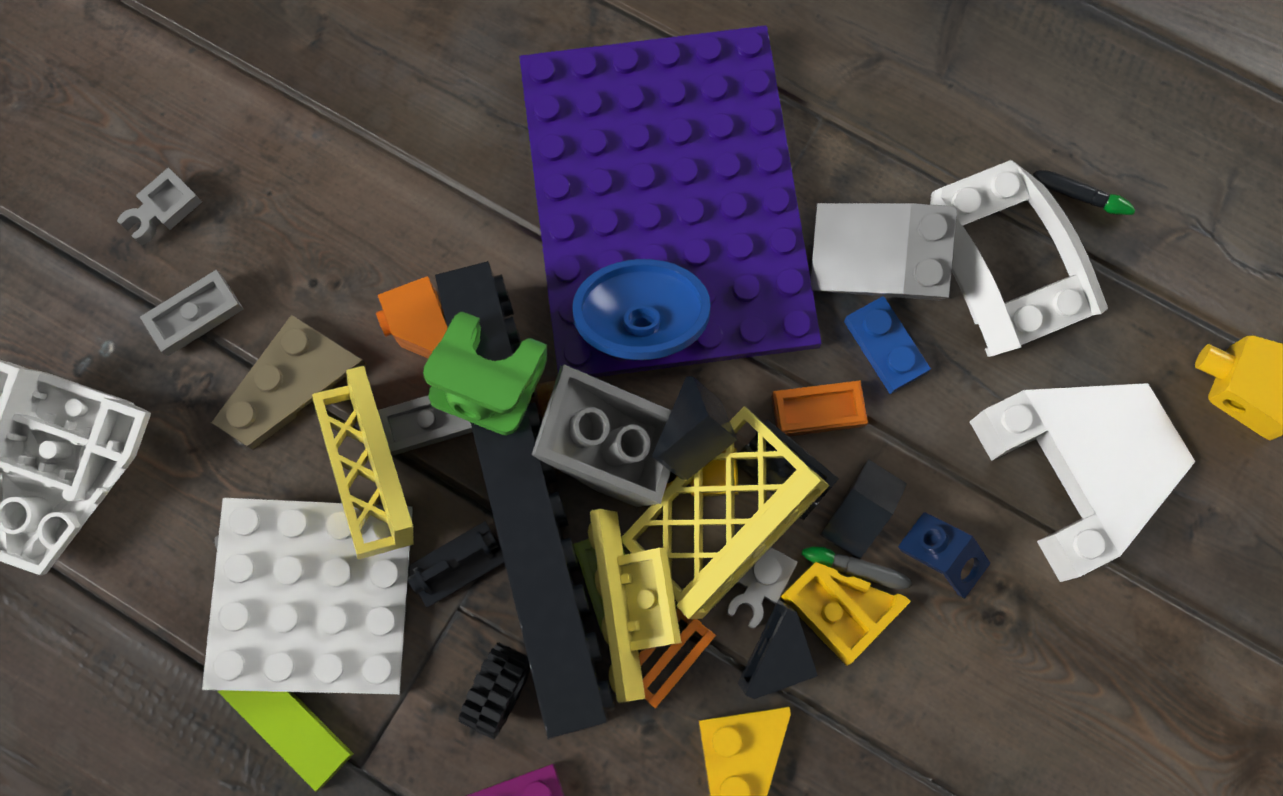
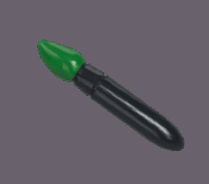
(1110, 203)

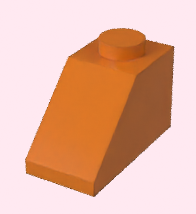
(413, 316)

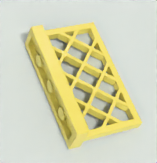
(756, 535)

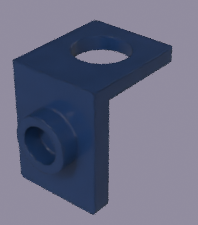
(945, 551)

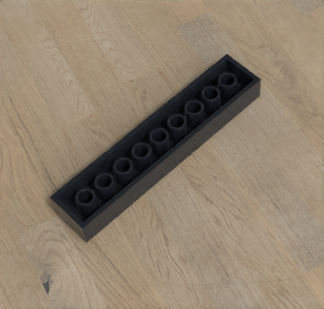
(530, 528)

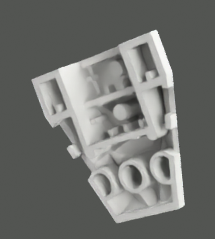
(57, 460)

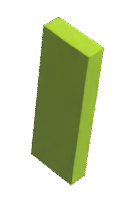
(292, 733)

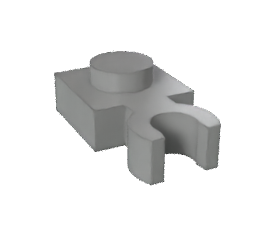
(164, 201)
(763, 581)

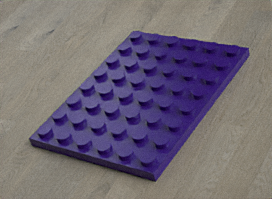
(678, 162)

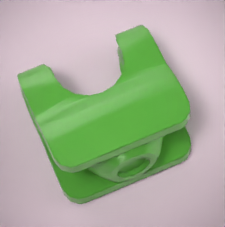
(478, 388)

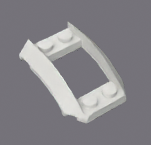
(1040, 311)

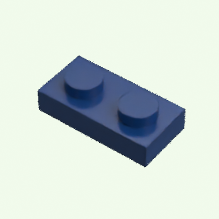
(887, 345)

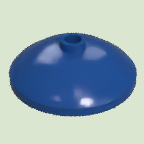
(641, 309)

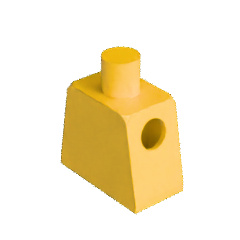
(1248, 383)

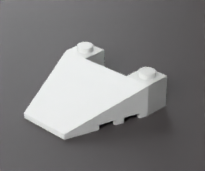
(1108, 451)

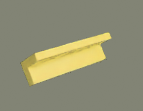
(380, 459)

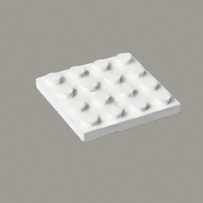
(299, 604)

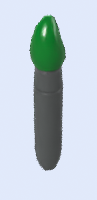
(857, 568)

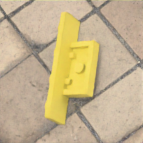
(635, 603)

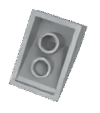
(884, 249)
(604, 438)

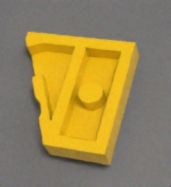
(842, 609)
(743, 751)

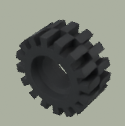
(495, 690)

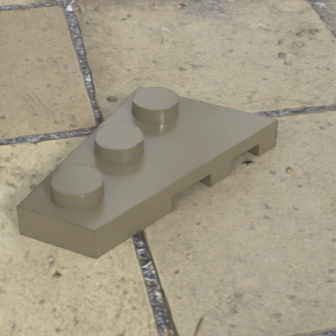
(283, 382)

